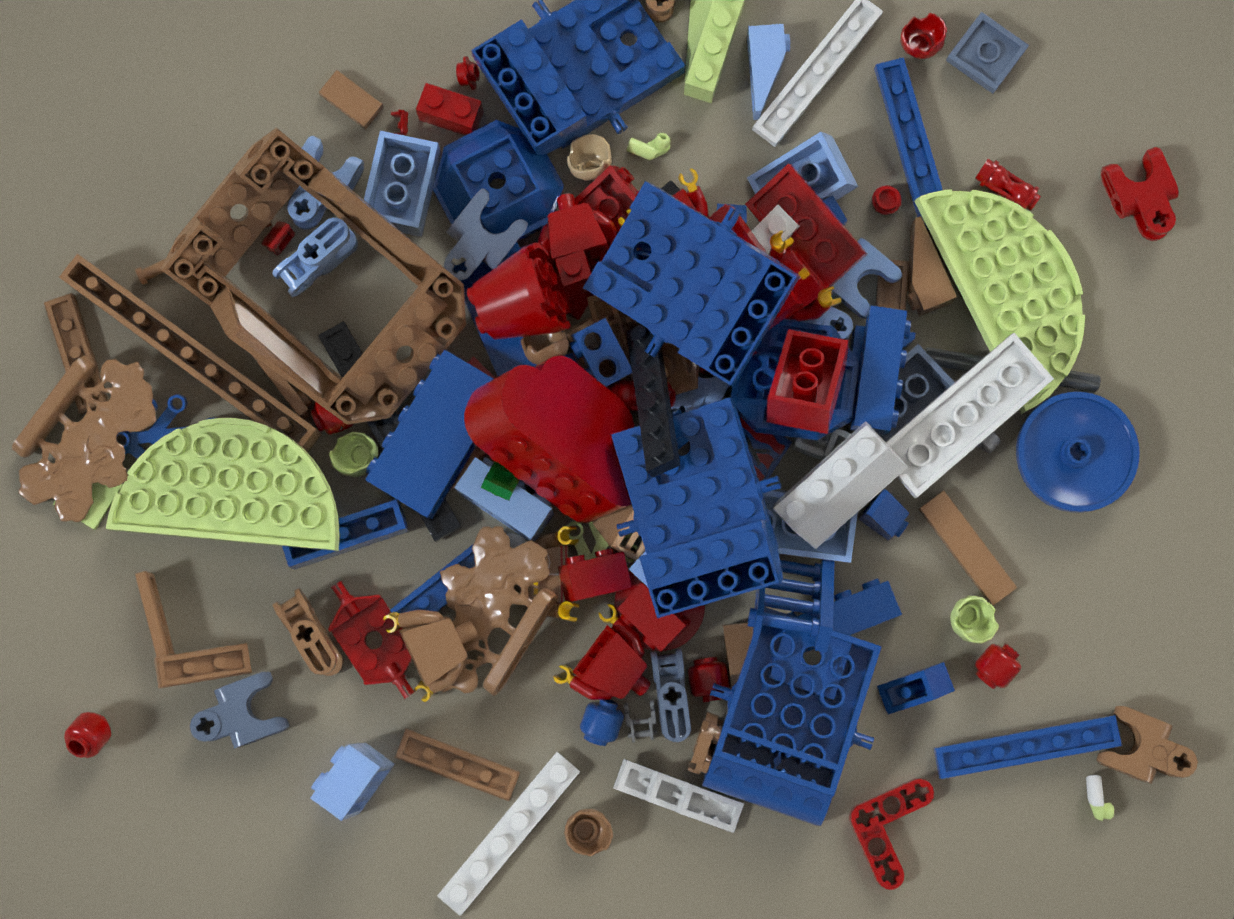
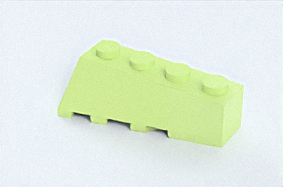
(709, 40)

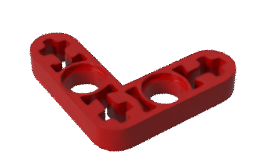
(876, 829)

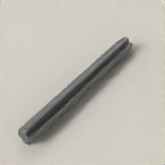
(965, 362)

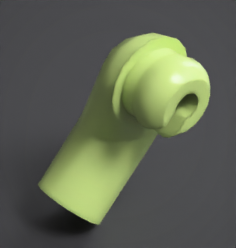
(652, 149)

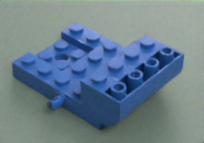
(575, 70)
(697, 286)
(703, 519)
(791, 722)

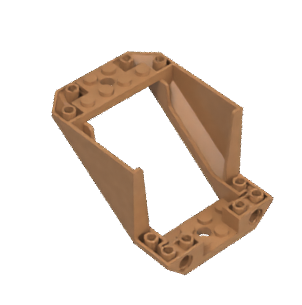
(216, 242)

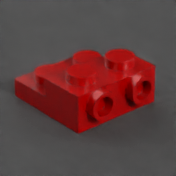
(610, 193)

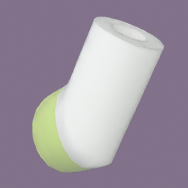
(1096, 800)

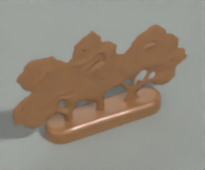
(87, 447)
(485, 599)

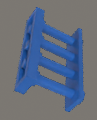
(820, 609)

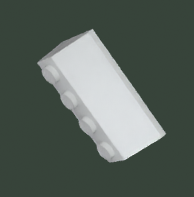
(839, 486)

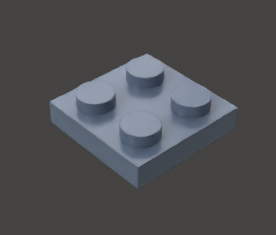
(987, 52)

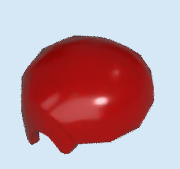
(923, 36)

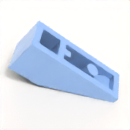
(765, 55)

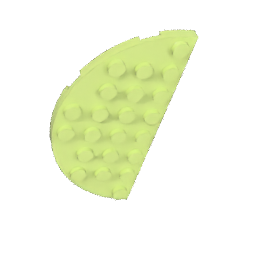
(1010, 276)
(228, 485)

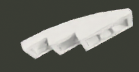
(678, 796)

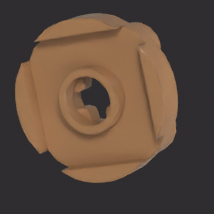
(708, 734)

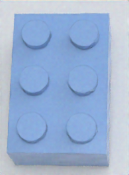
(403, 180)
(522, 513)

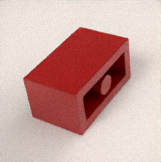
(449, 110)
(594, 576)
(640, 613)

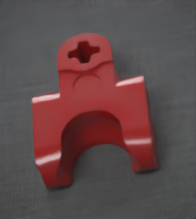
(1146, 199)

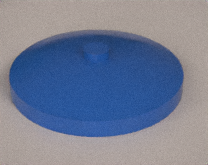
(1077, 452)

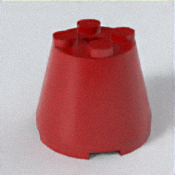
(521, 297)

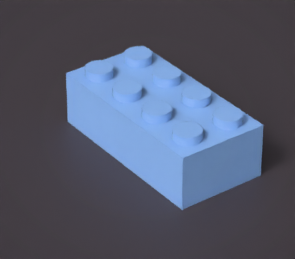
(351, 780)

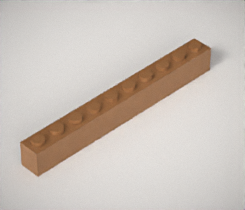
(186, 352)

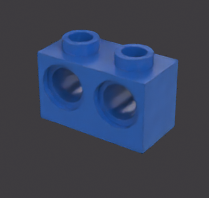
(608, 349)

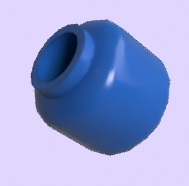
(601, 722)

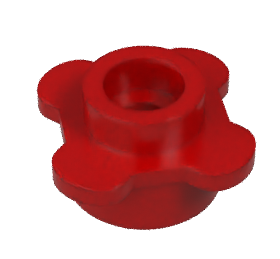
(467, 73)

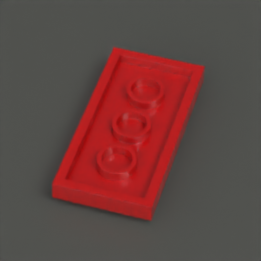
(821, 236)

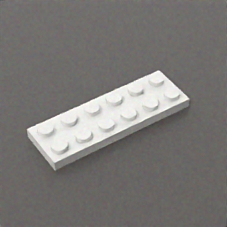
(967, 413)

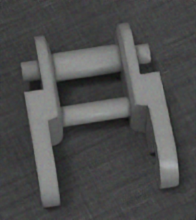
(645, 733)

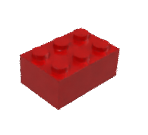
(807, 381)

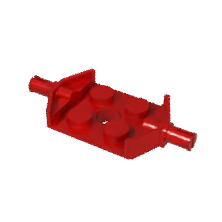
(351, 627)

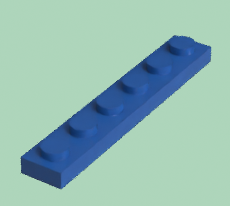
(908, 129)
(1027, 747)

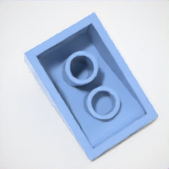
(817, 162)

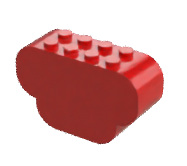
(555, 435)

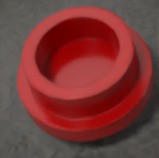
(886, 200)

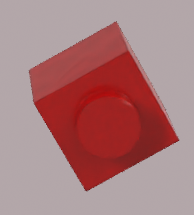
(574, 272)

